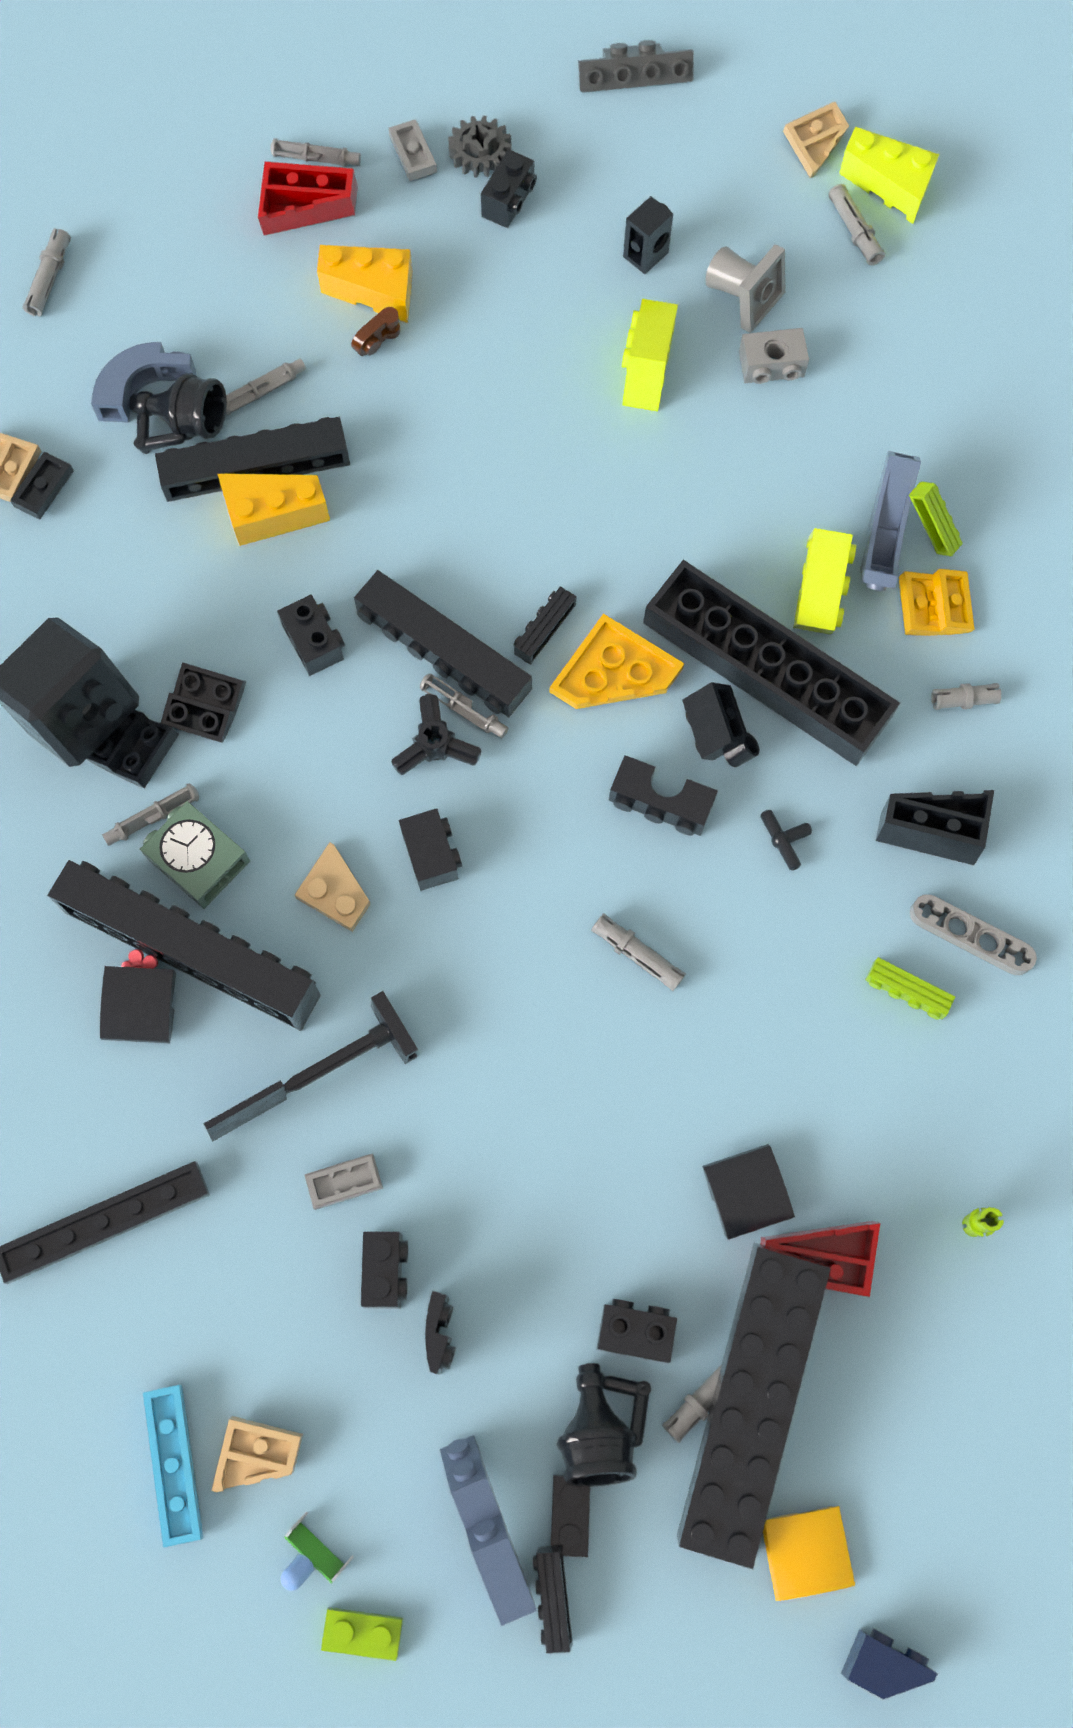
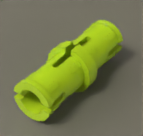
(982, 1222)

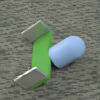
(312, 1554)

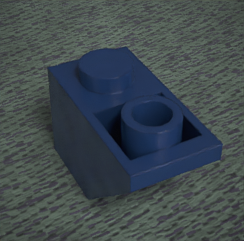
(883, 1669)

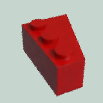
(304, 195)
(844, 1248)

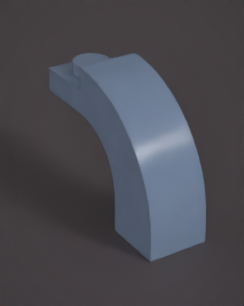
(131, 372)

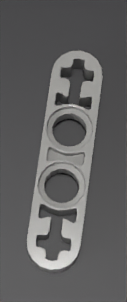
(974, 929)

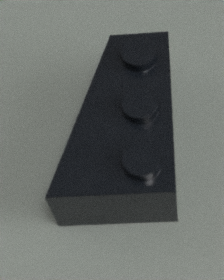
(938, 824)

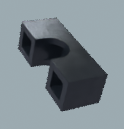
(685, 811)

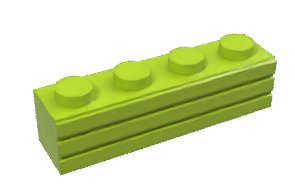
(936, 518)
(910, 989)

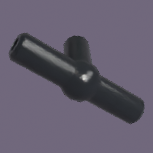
(782, 839)

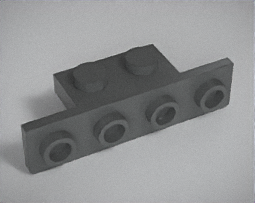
(635, 67)

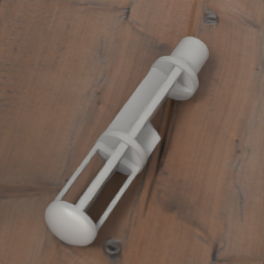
(314, 153)
(263, 385)
(463, 706)
(151, 814)

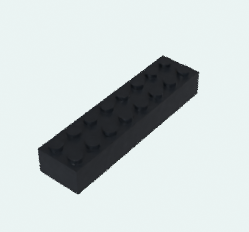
(770, 662)
(184, 944)
(753, 1405)

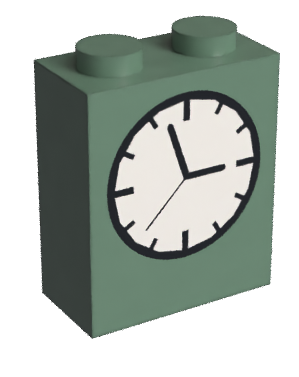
(194, 854)

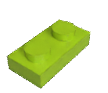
(362, 1634)

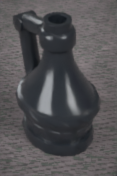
(188, 407)
(597, 1442)

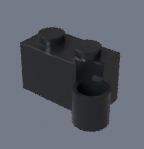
(719, 725)

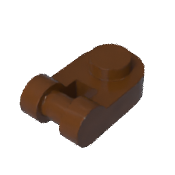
(377, 330)

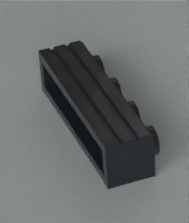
(545, 625)
(554, 1599)

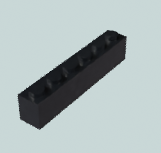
(281, 451)
(443, 644)

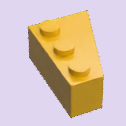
(367, 276)
(272, 504)

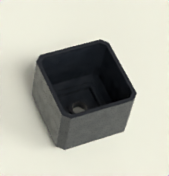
(65, 691)

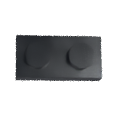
(42, 485)
(570, 1517)

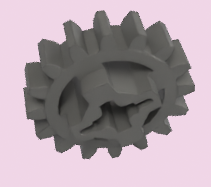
(478, 145)

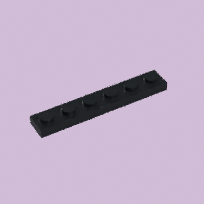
(101, 1222)

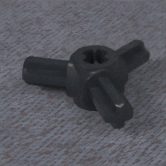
(431, 728)

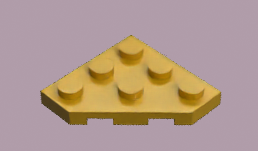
(614, 667)

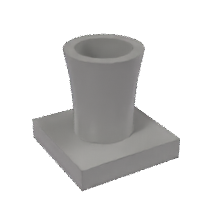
(755, 285)

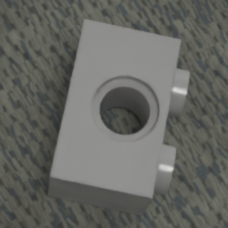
(785, 345)

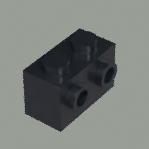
(508, 188)
(311, 635)
(429, 849)
(382, 1270)
(637, 1332)

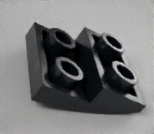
(203, 702)
(135, 749)
(137, 1004)
(748, 1191)
(438, 1346)

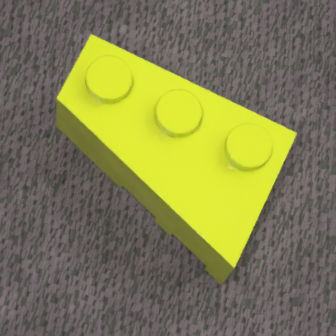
(889, 169)
(648, 353)
(824, 581)

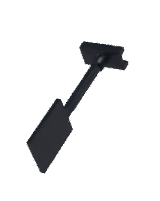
(389, 1030)

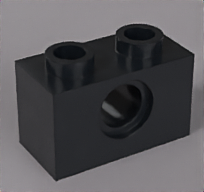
(647, 234)

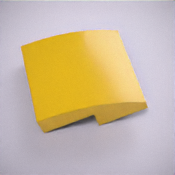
(936, 603)
(807, 1553)

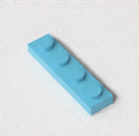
(172, 1466)

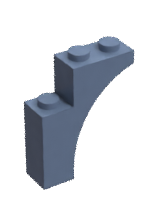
(889, 520)
(487, 1530)

